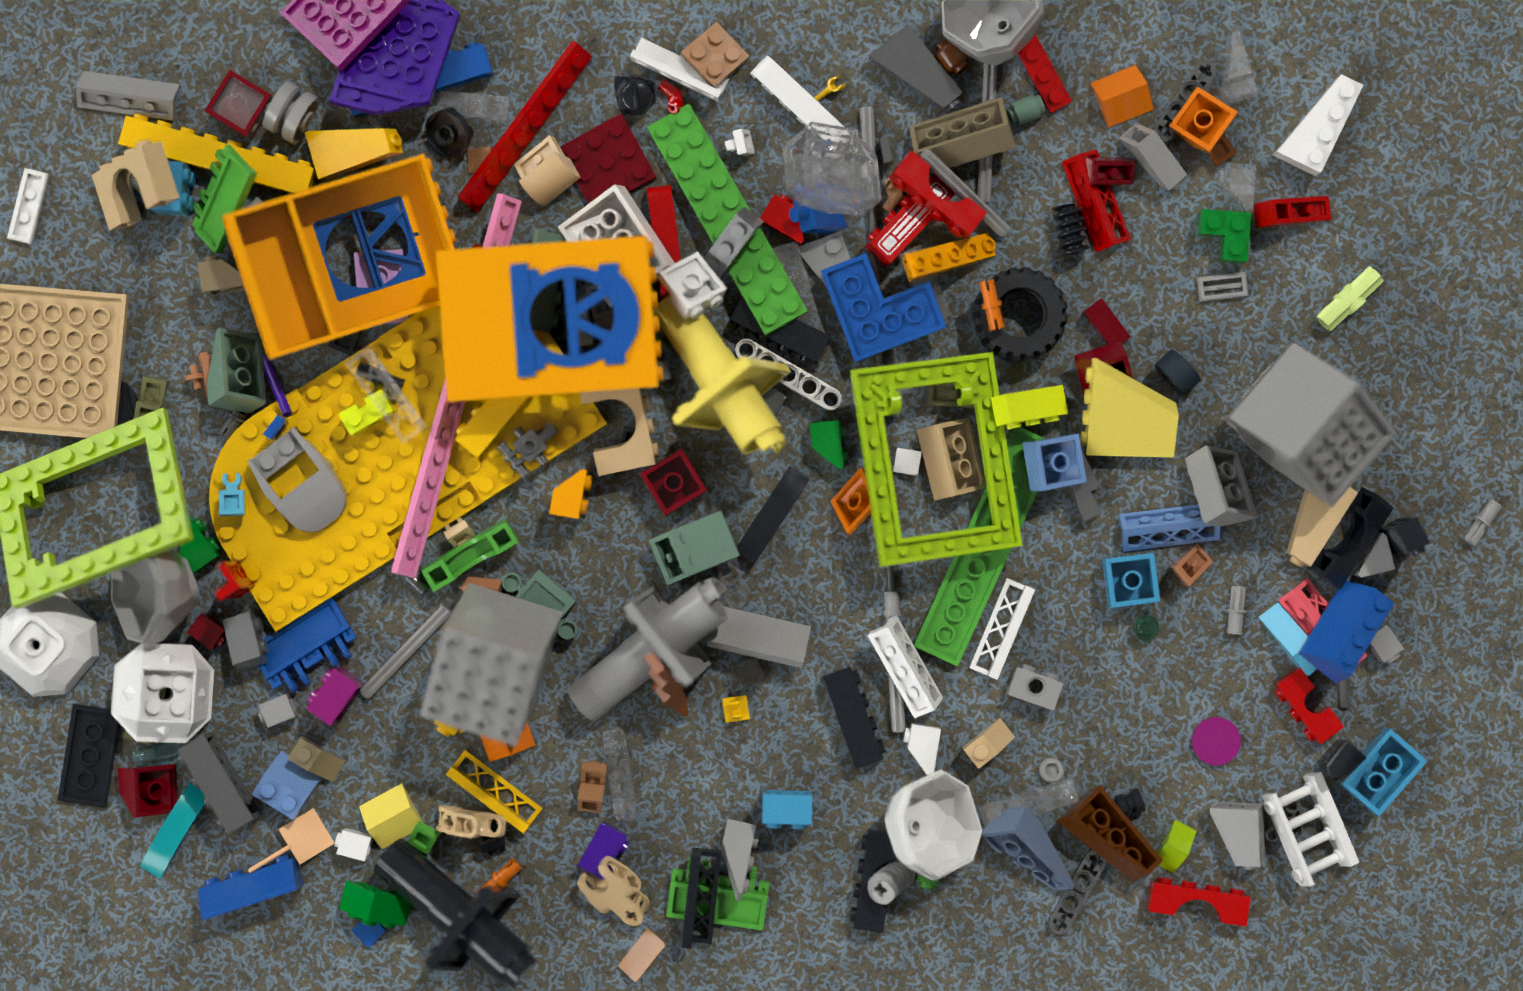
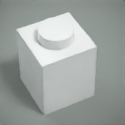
(353, 844)

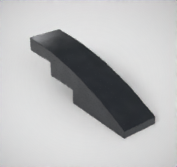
(772, 514)

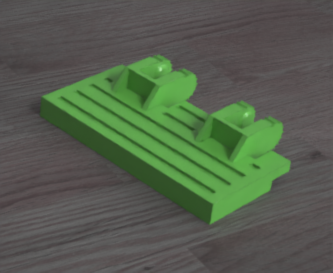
(223, 195)
(745, 913)

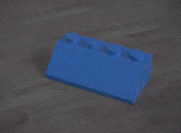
(1345, 630)
(249, 888)

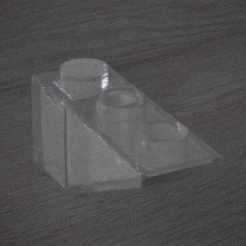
(477, 106)

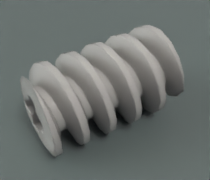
(890, 881)

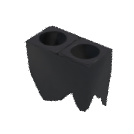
(1343, 759)

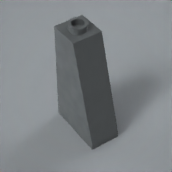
(914, 66)

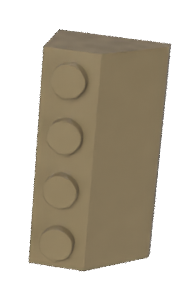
(965, 134)

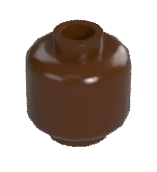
(951, 58)

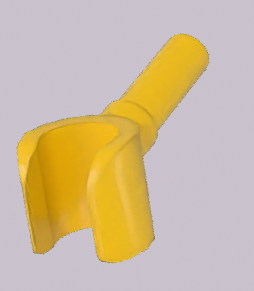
(831, 87)

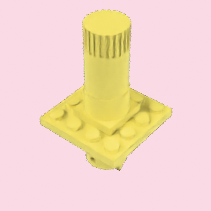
(728, 387)

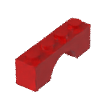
(913, 177)
(1167, 897)

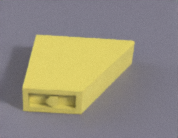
(1126, 416)

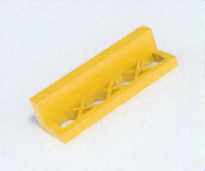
(489, 799)

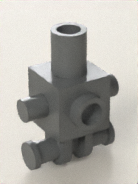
(530, 446)

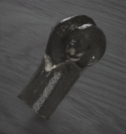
(457, 583)

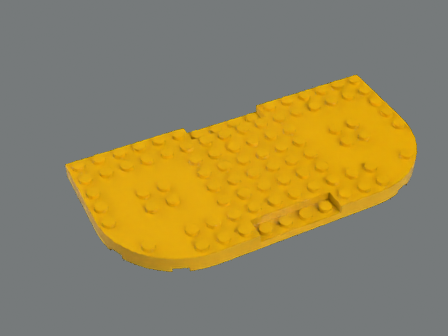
(304, 569)

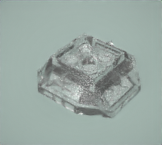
(832, 170)

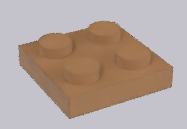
(715, 55)

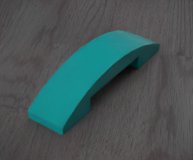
(173, 831)

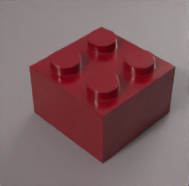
(673, 482)

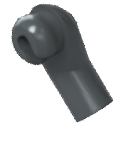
(416, 583)

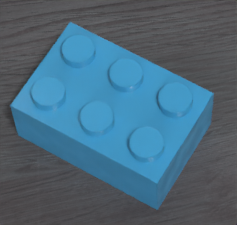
(1384, 772)

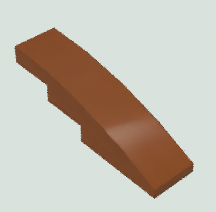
(666, 685)

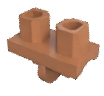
(195, 376)

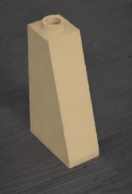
(1315, 525)

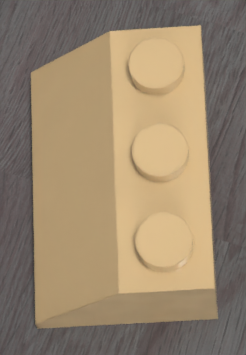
(951, 458)

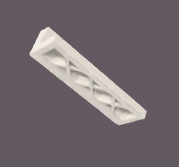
(675, 68)
(1010, 633)
(905, 667)

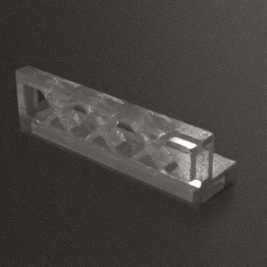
(393, 389)

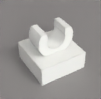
(741, 143)

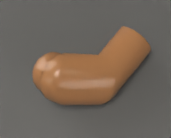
(894, 195)

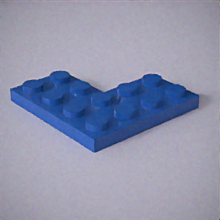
(876, 322)

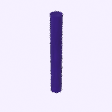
(276, 387)

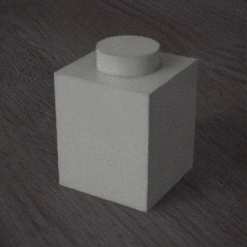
(1385, 645)
(277, 710)

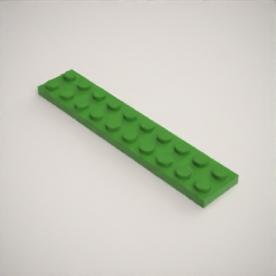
(715, 203)
(974, 575)

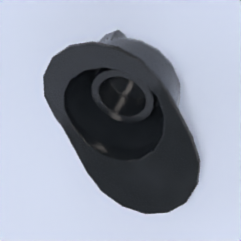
(634, 95)

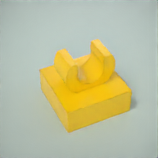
(735, 708)

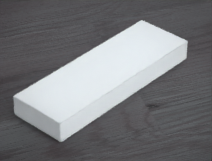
(28, 206)

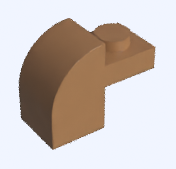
(592, 786)

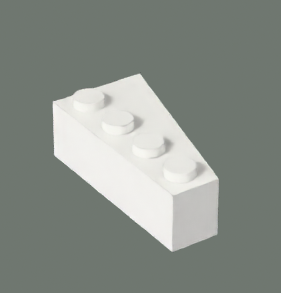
(1318, 131)

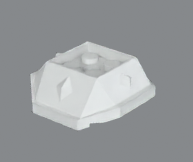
(137, 688)

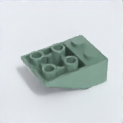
(694, 548)

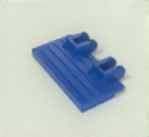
(302, 642)

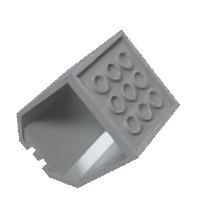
(1311, 423)

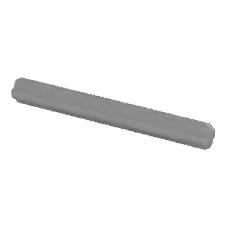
(963, 191)
(405, 652)

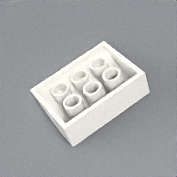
(614, 216)

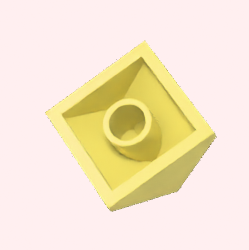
(390, 816)

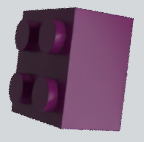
(335, 695)

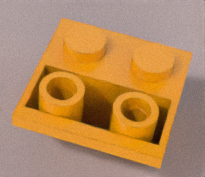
(569, 497)

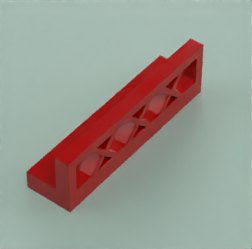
(1097, 219)
(238, 581)

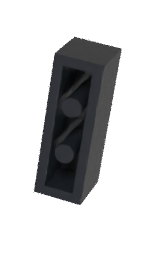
(1406, 536)

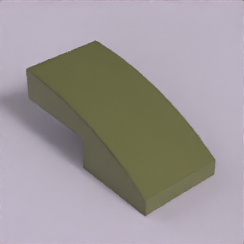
(151, 395)

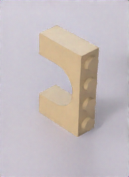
(115, 183)
(637, 450)

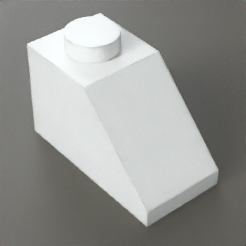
(923, 745)

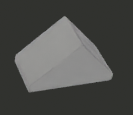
(1377, 558)

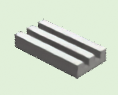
(1201, 289)

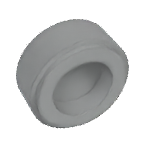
(1051, 770)

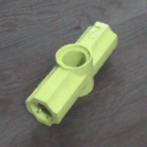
(1349, 299)

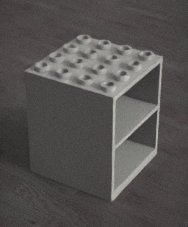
(491, 664)

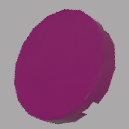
(1216, 740)

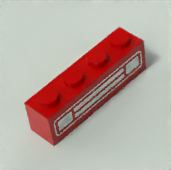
(903, 225)

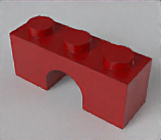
(1293, 690)

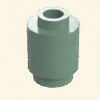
(1026, 109)

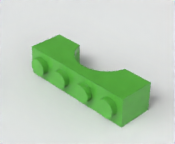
(469, 553)

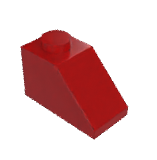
(777, 218)

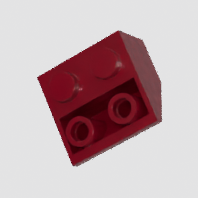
(1112, 354)

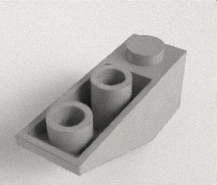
(736, 850)

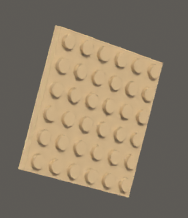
(60, 360)

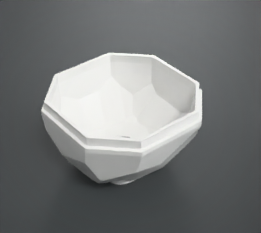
(66, 645)
(934, 825)

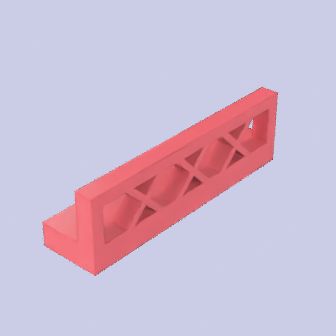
(1303, 609)

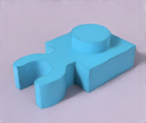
(232, 500)

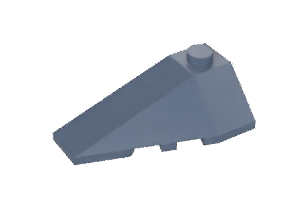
(1025, 839)

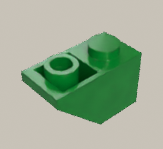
(826, 441)
(200, 550)

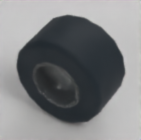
(1177, 372)

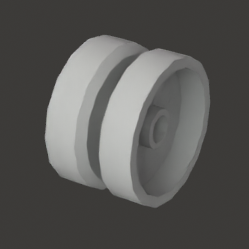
(291, 112)

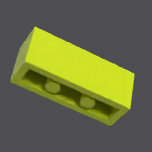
(1029, 406)

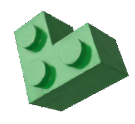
(1232, 229)
(374, 905)

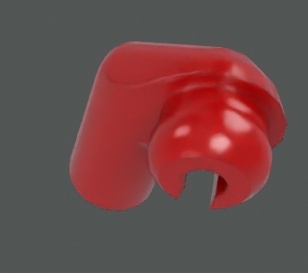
(675, 96)

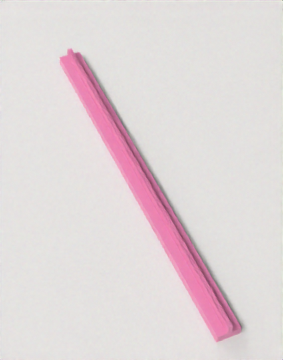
(444, 428)

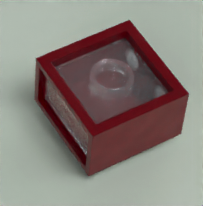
(239, 104)

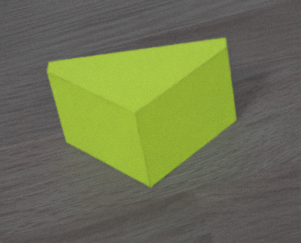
(1176, 846)

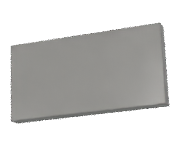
(761, 637)

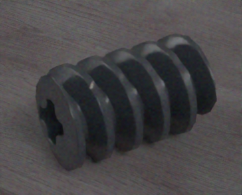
(1071, 229)

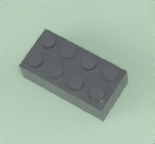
(218, 782)

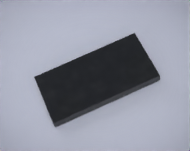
(89, 756)

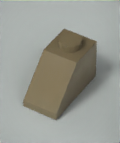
(316, 759)

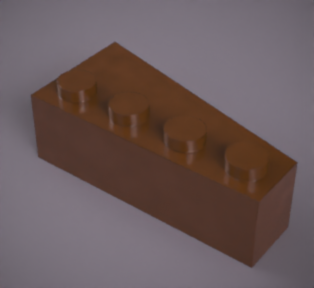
(1110, 834)

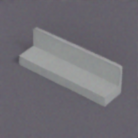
(127, 95)

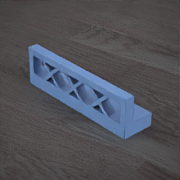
(1169, 522)

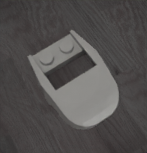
(313, 502)

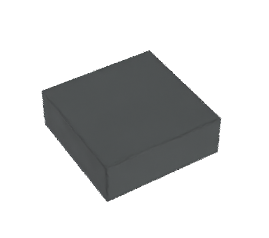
(886, 151)

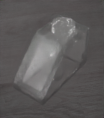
(1239, 184)

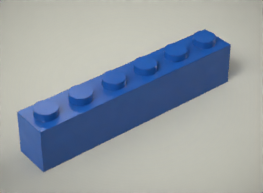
(459, 69)

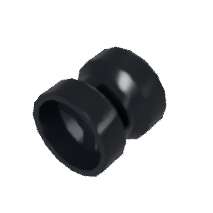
(1130, 802)

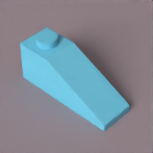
(1288, 635)

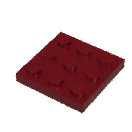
(607, 158)

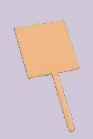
(304, 837)

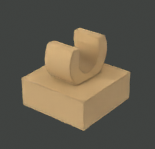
(458, 533)

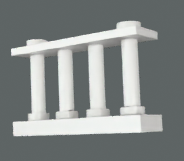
(1333, 828)

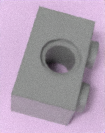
(1048, 694)

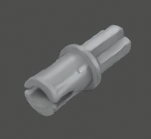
(1482, 522)
(1236, 610)

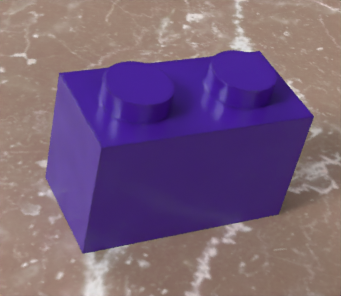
(606, 842)

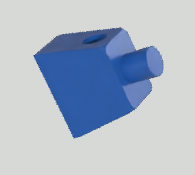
(816, 220)

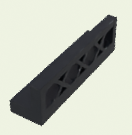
(692, 901)

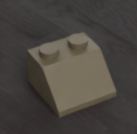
(219, 277)

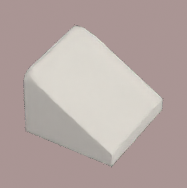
(907, 461)

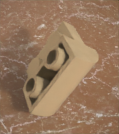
(546, 171)

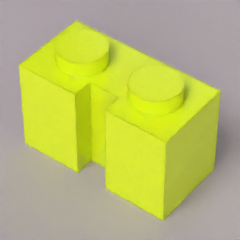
(361, 418)

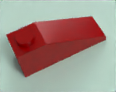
(1291, 211)

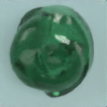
(1149, 633)

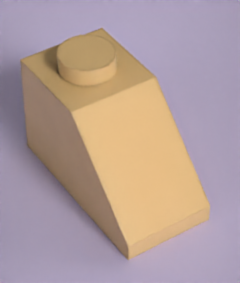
(988, 743)

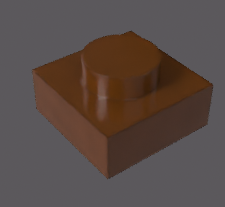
(1222, 151)

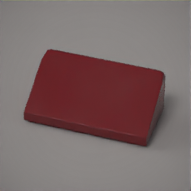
(1111, 170)
(1106, 323)

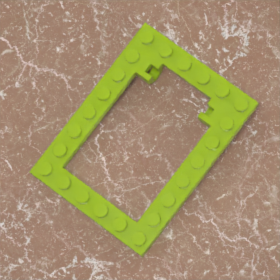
(978, 383)
(33, 580)

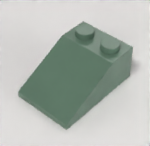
(236, 372)

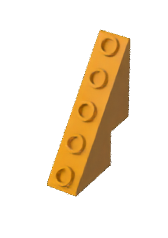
(948, 256)

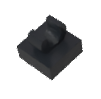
(489, 843)

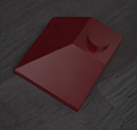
(148, 789)

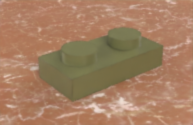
(945, 396)

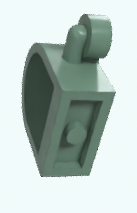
(545, 592)

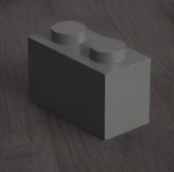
(245, 640)

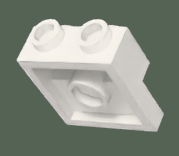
(692, 286)

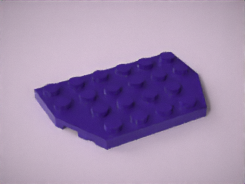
(401, 62)

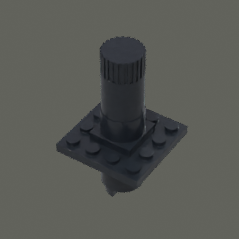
(468, 923)

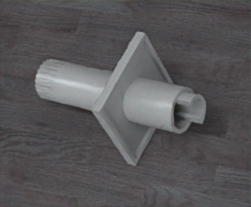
(665, 630)

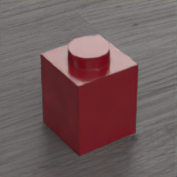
(208, 631)

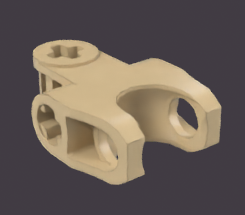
(468, 823)
(616, 892)

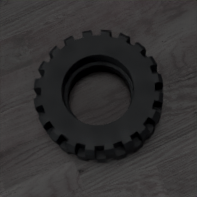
(1052, 323)

